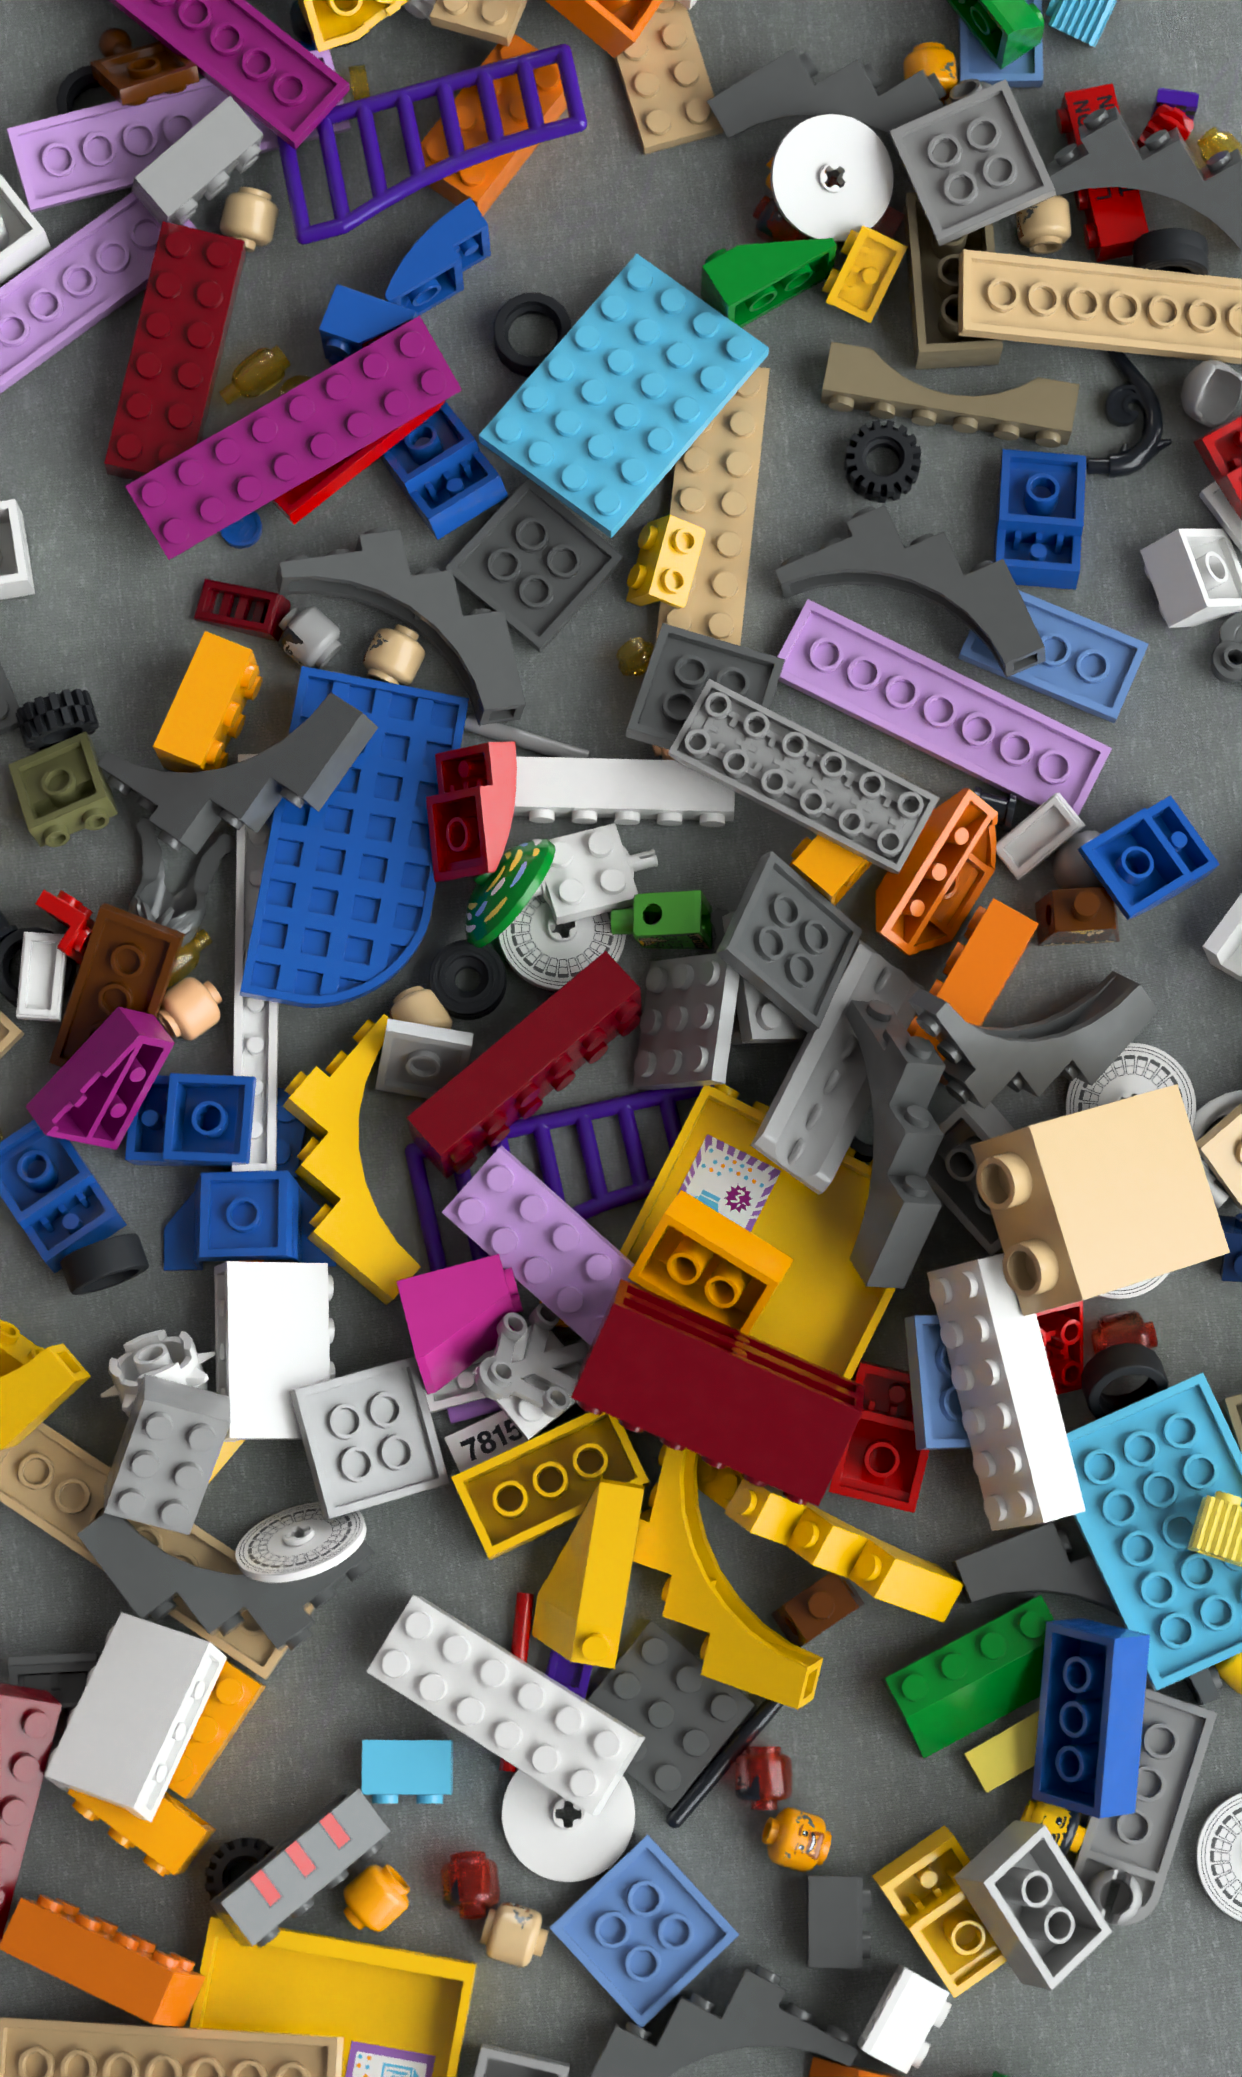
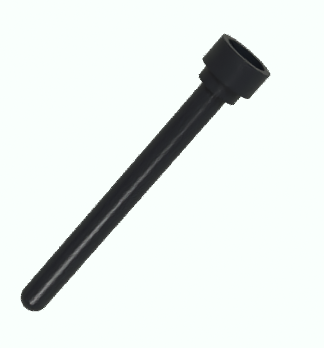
(722, 1763)

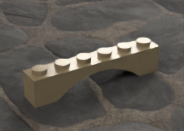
(1034, 411)

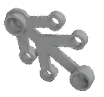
(500, 1378)

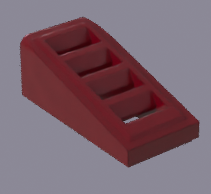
(267, 614)

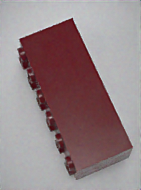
(719, 1394)

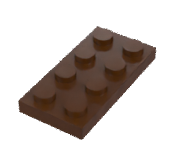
(122, 967)

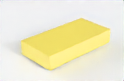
(1005, 1754)

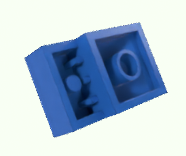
(436, 261)
(444, 473)
(1040, 517)
(1149, 858)
(193, 1121)
(54, 1194)

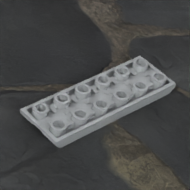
(803, 777)
(829, 1080)

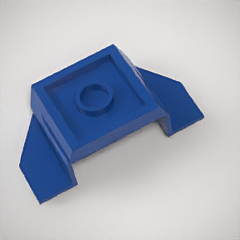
(242, 1219)

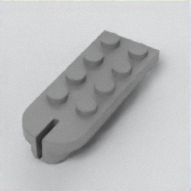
(1140, 1845)

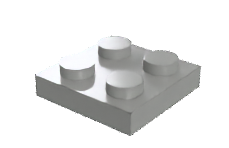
(421, 1058)

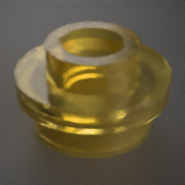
(634, 656)

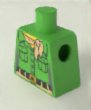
(682, 923)

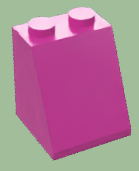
(456, 1315)

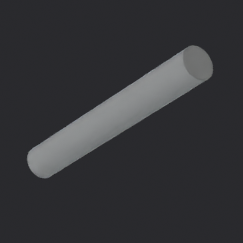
(525, 739)

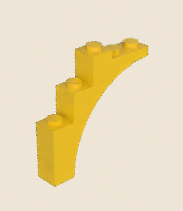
(352, 1228)
(36, 1392)
(833, 1544)
(697, 1594)

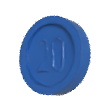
(243, 532)

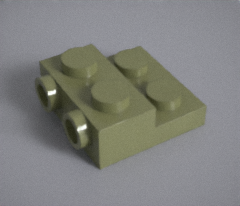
(63, 791)

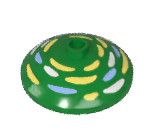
(505, 893)

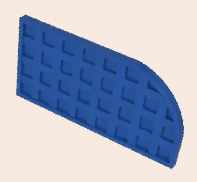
(355, 882)

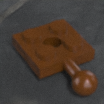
(142, 71)

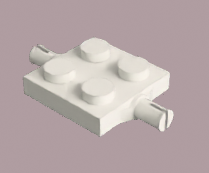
(592, 874)

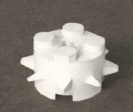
(160, 1357)

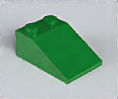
(763, 276)

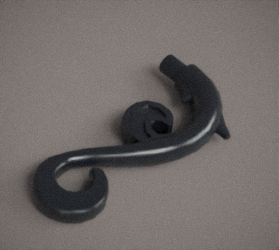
(1149, 444)

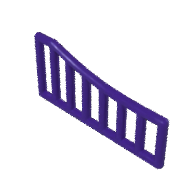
(458, 158)
(540, 1128)

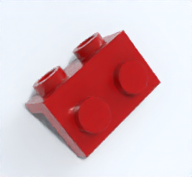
(74, 916)

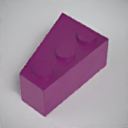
(104, 1081)

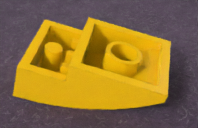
(938, 1913)

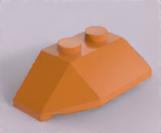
(940, 876)

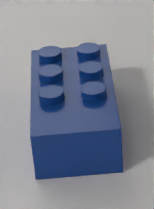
(1090, 1717)

